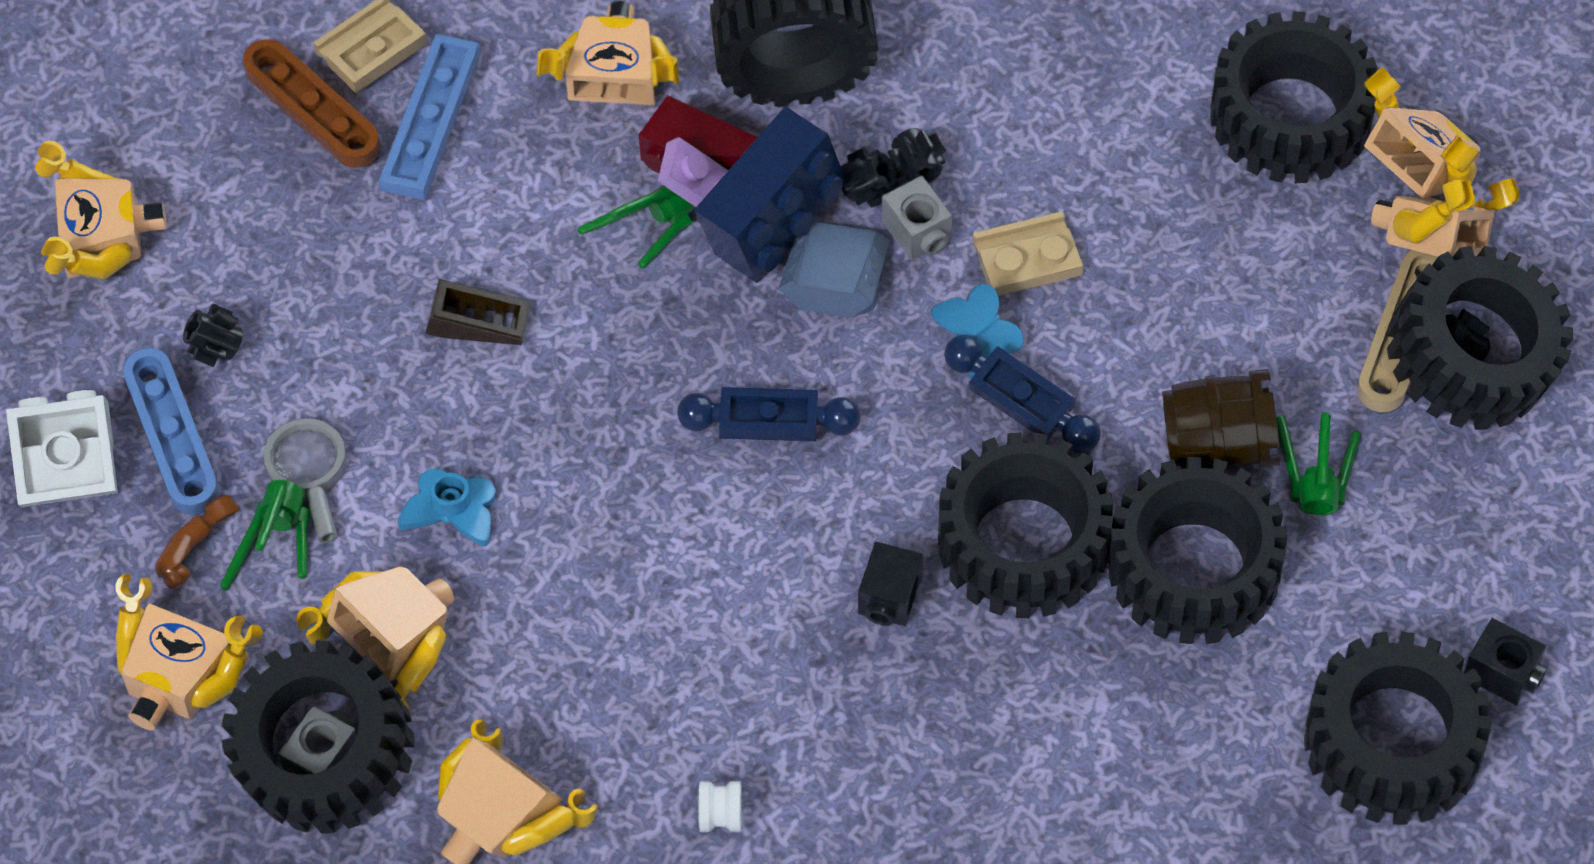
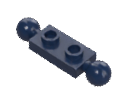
(1022, 393)
(768, 414)

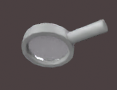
(313, 458)

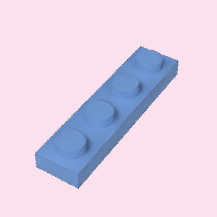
(429, 117)

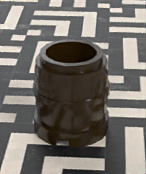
(1222, 421)

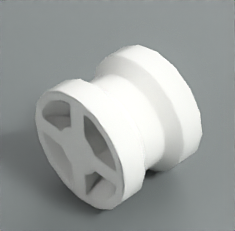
(720, 806)

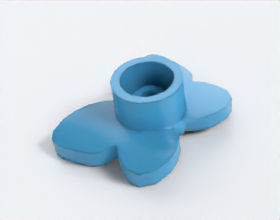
(979, 319)
(452, 500)

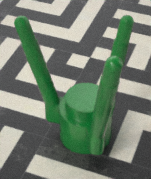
(664, 207)
(1318, 489)
(277, 511)

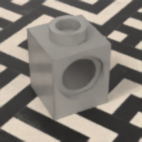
(917, 203)
(313, 730)

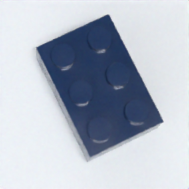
(771, 194)

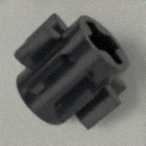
(917, 155)
(868, 176)
(1469, 334)
(212, 335)

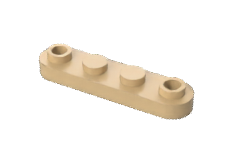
(1377, 367)

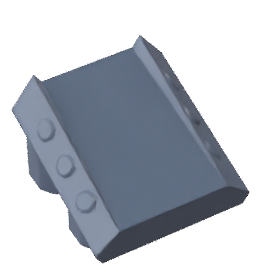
(835, 269)

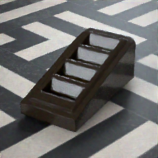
(459, 327)

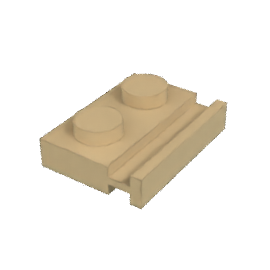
(370, 43)
(1028, 253)

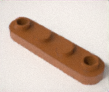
(311, 103)

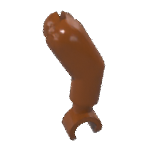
(169, 563)

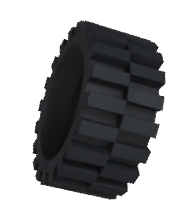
(1301, 53)
(793, 62)
(1450, 375)
(1033, 474)
(1208, 500)
(358, 776)
(1387, 781)

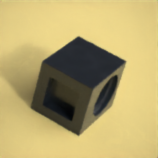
(890, 584)
(1506, 643)

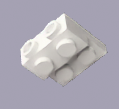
(62, 448)

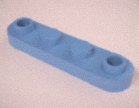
(170, 430)

